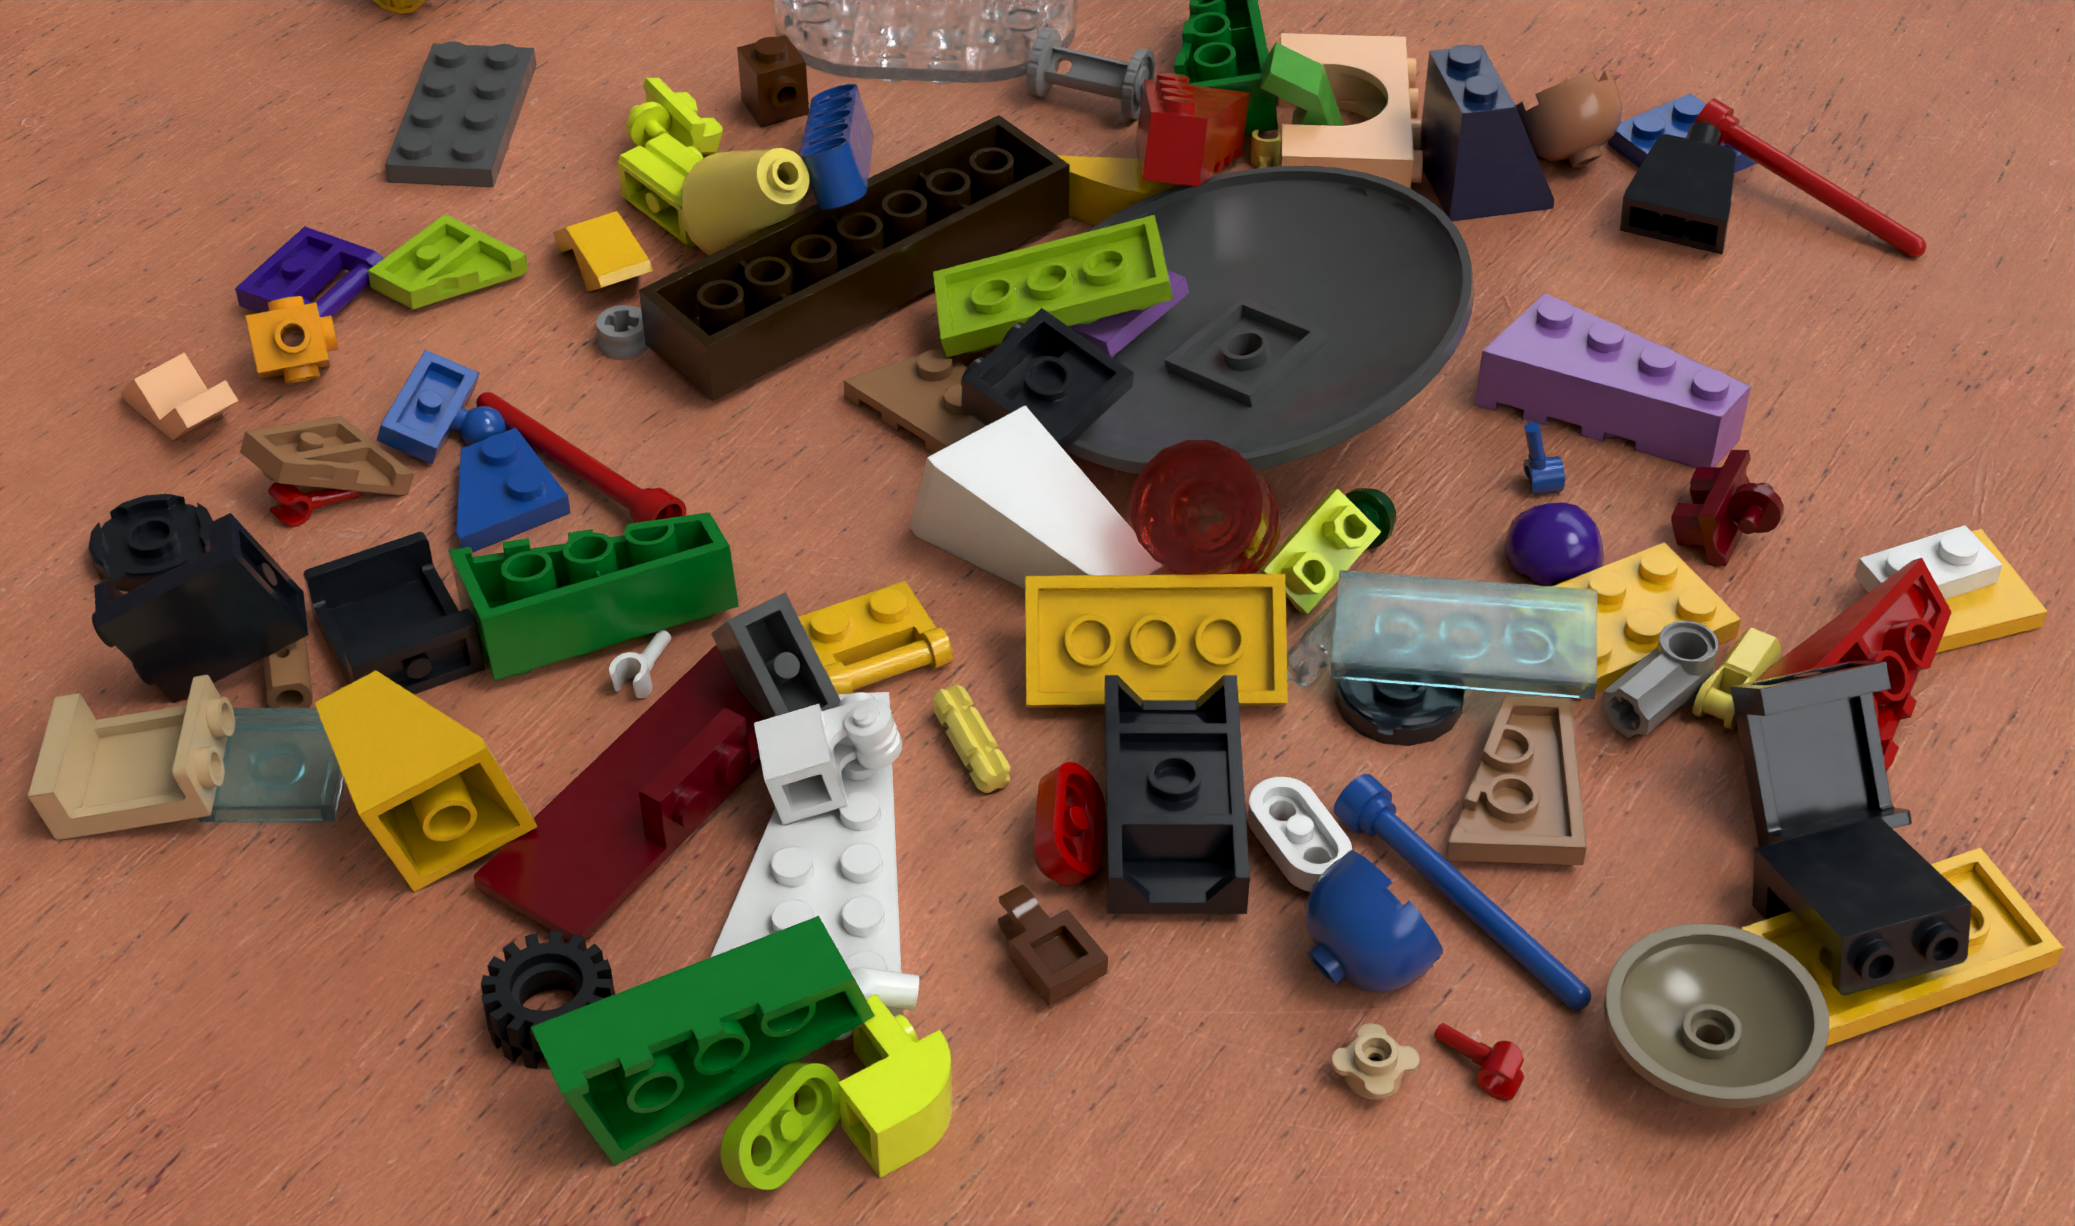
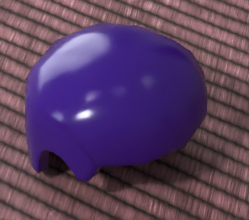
(1554, 543)

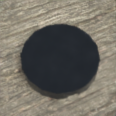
(148, 539)
(1398, 711)

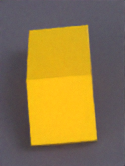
(604, 250)

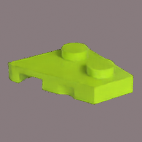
(445, 263)

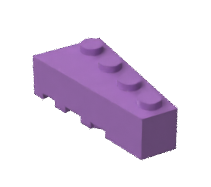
(1611, 384)

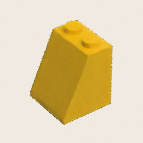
(420, 779)

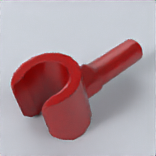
(298, 506)
(1500, 1065)

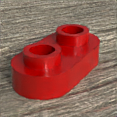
(1069, 824)

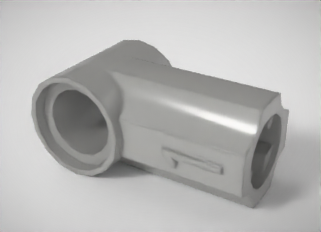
(1662, 679)

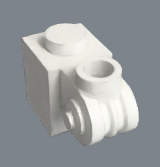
(810, 747)

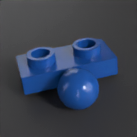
(433, 406)

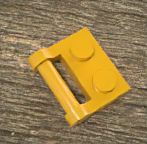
(875, 637)

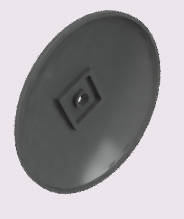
(1303, 318)

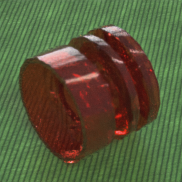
(1194, 482)

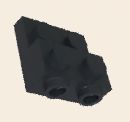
(1048, 371)

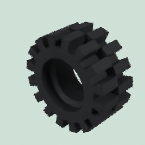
(534, 971)

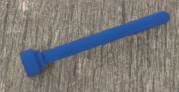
(1368, 808)

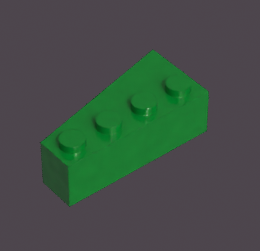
(1228, 51)
(593, 590)
(699, 1035)

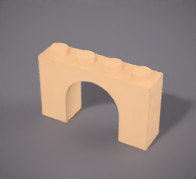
(1370, 79)

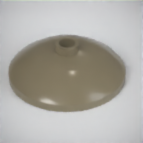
(1719, 989)

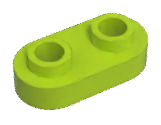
(778, 1130)

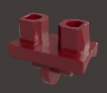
(1725, 508)

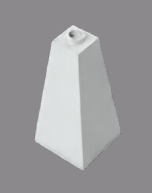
(1022, 507)

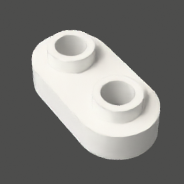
(1306, 841)

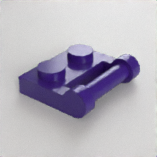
(305, 268)

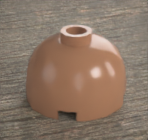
(1573, 118)

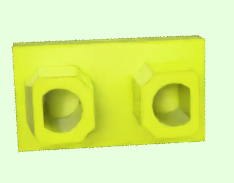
(672, 114)
(1321, 547)

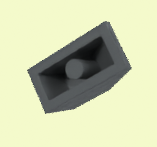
(774, 660)

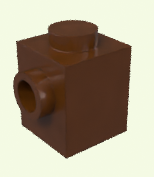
(773, 80)

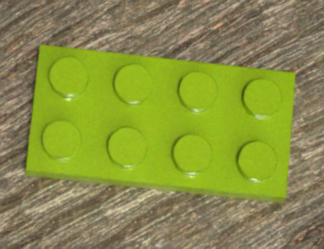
(1068, 277)

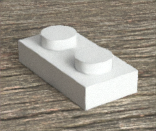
(1953, 557)

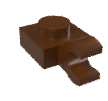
(1049, 952)

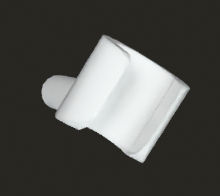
(638, 666)

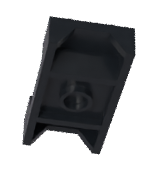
(1175, 802)

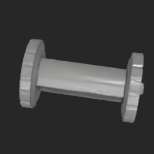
(1088, 72)

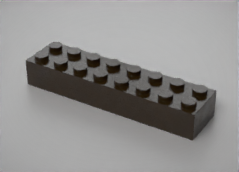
(851, 263)

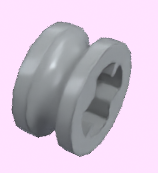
(621, 332)

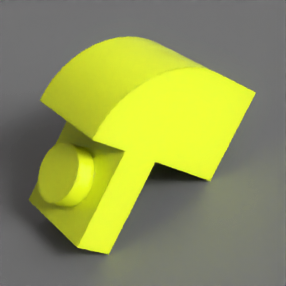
(902, 1096)

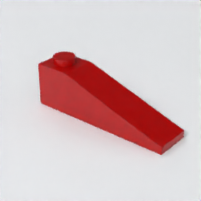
(1891, 624)

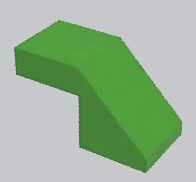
(1302, 84)

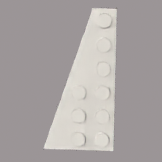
(829, 868)

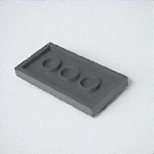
(461, 115)

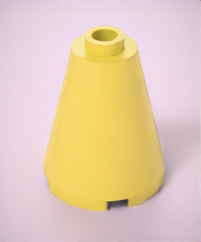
(740, 195)

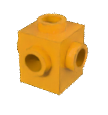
(284, 318)

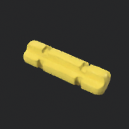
(971, 738)

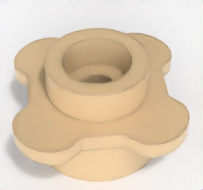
(1374, 1078)

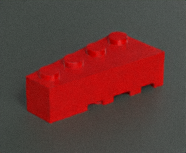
(1188, 130)

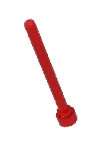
(1809, 181)
(642, 503)

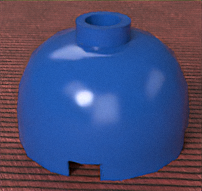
(1365, 930)

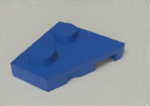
(504, 491)

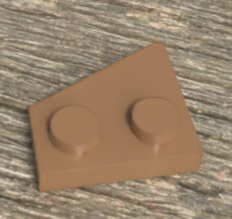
(325, 456)

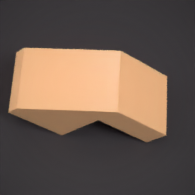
(177, 397)

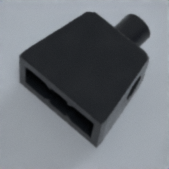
(1683, 191)

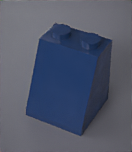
(1476, 140)

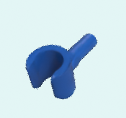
(1545, 472)

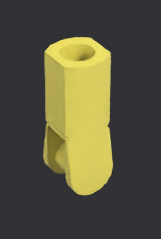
(1743, 664)

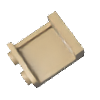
(132, 765)

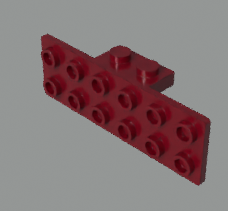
(630, 805)

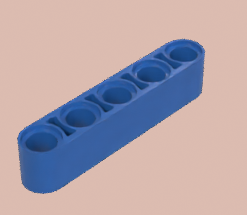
(837, 146)

